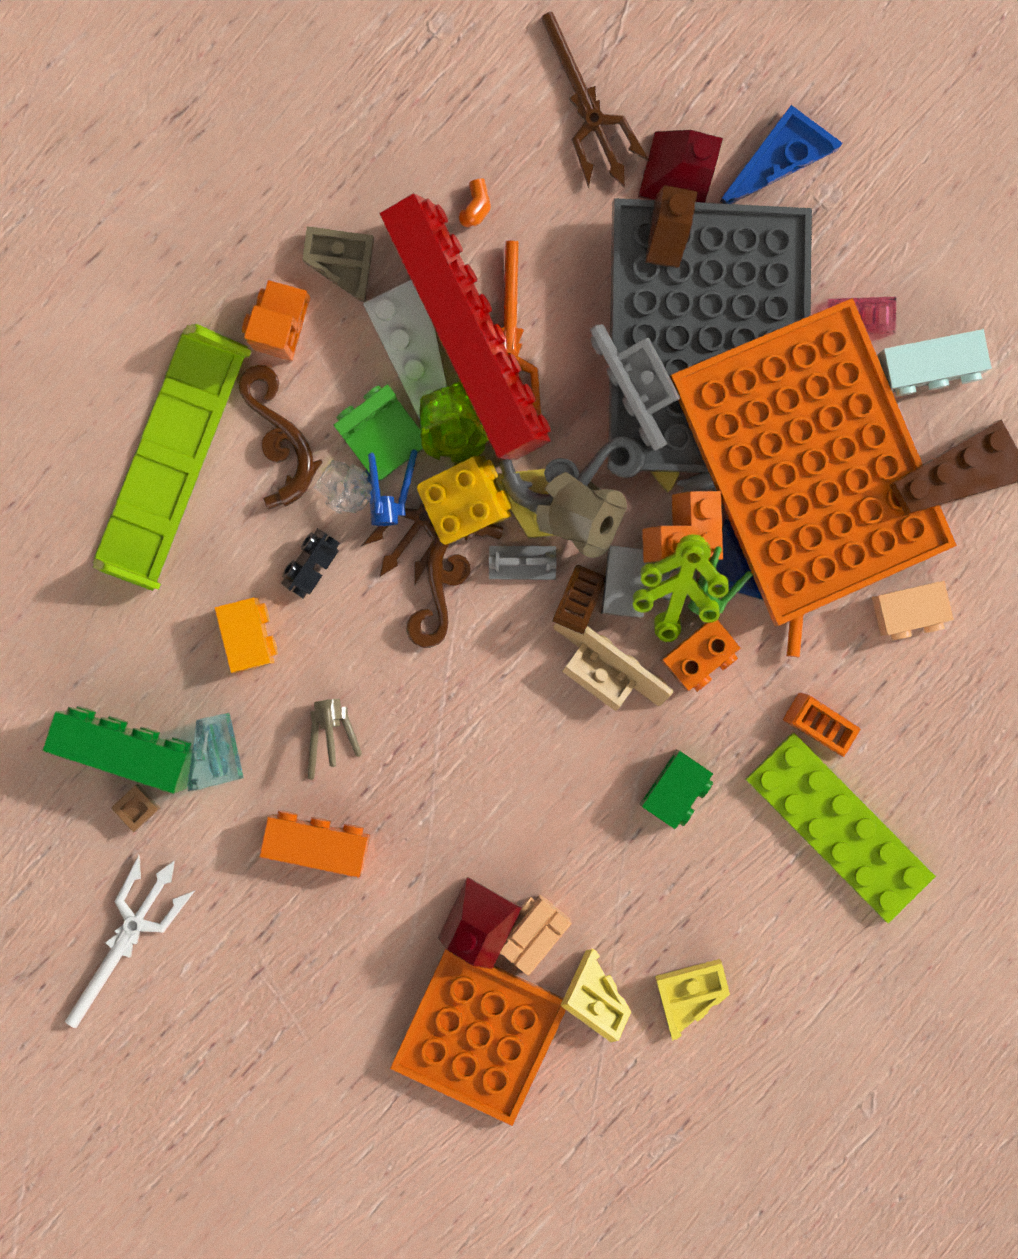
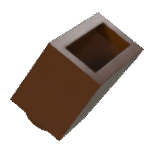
(670, 226)

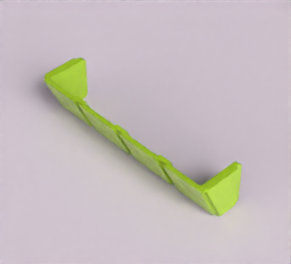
(169, 456)

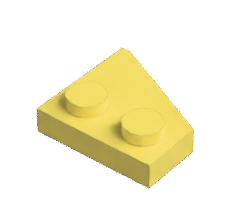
(691, 993)

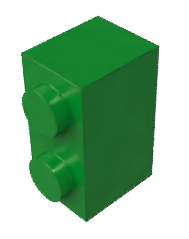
(677, 790)

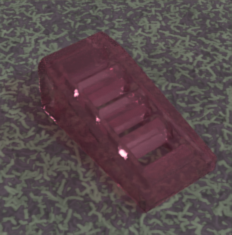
(889, 303)

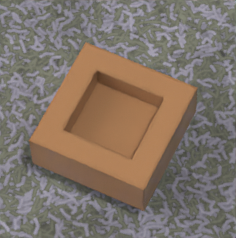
(135, 808)

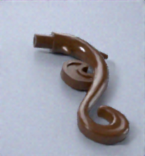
(285, 430)
(438, 576)

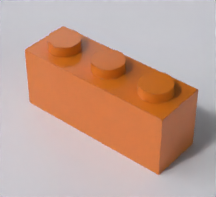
(315, 844)

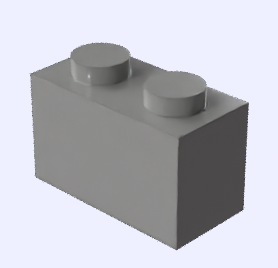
(622, 581)

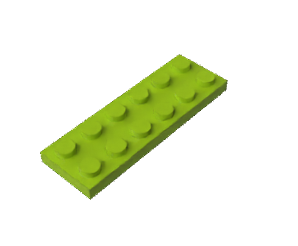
(840, 827)

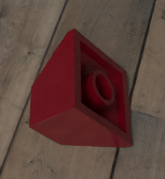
(681, 161)
(478, 924)

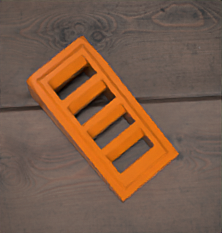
(802, 714)

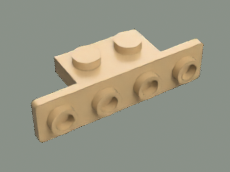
(608, 671)

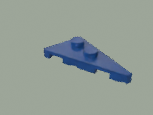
(788, 148)

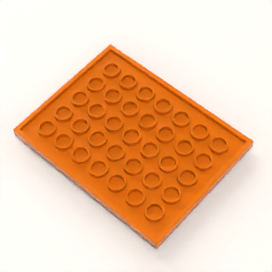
(806, 458)

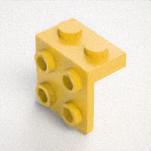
(464, 499)

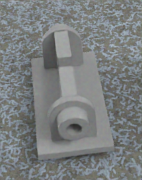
(522, 562)

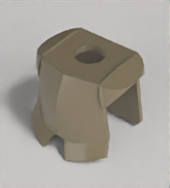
(582, 514)

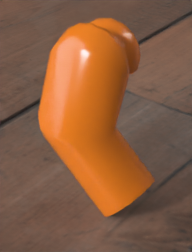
(478, 207)

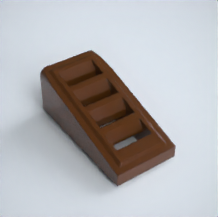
(580, 598)

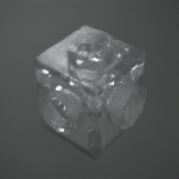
(344, 487)

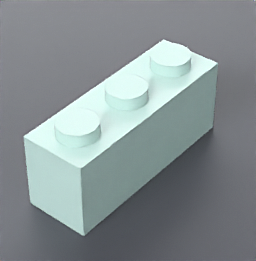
(936, 362)

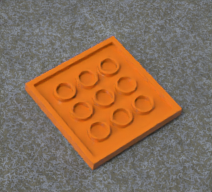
(479, 1036)

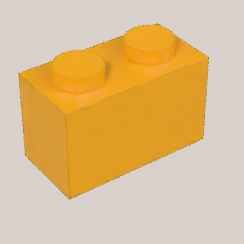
(246, 634)

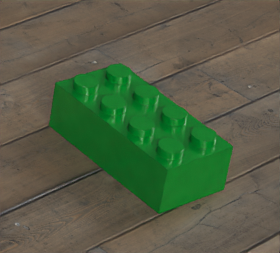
(120, 750)

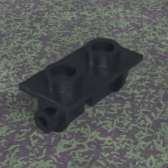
(301, 571)

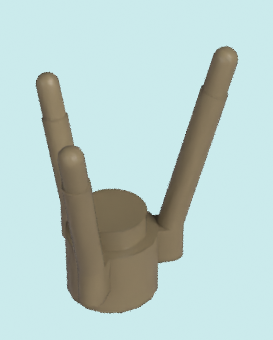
(329, 714)

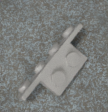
(641, 380)

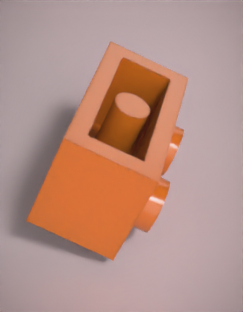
(700, 655)

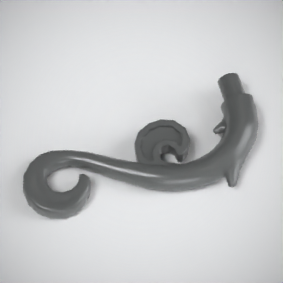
(522, 495)

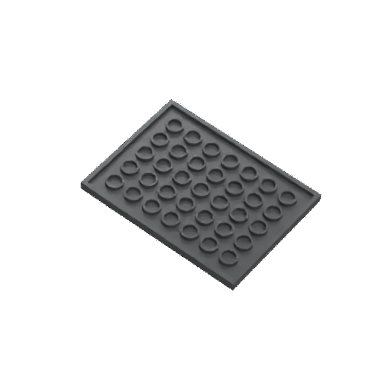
(735, 282)

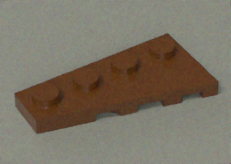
(969, 468)

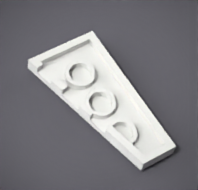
(408, 340)

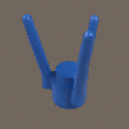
(382, 508)

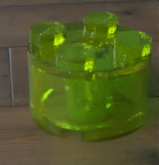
(450, 424)

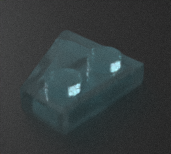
(214, 753)

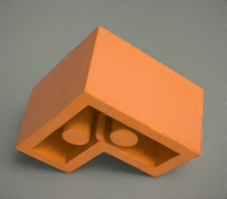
(276, 320)
(691, 514)

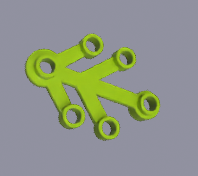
(690, 554)

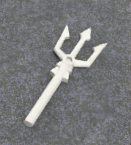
(127, 934)

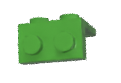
(381, 428)

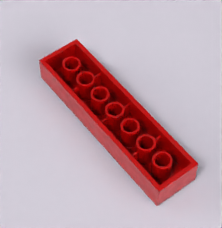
(466, 327)

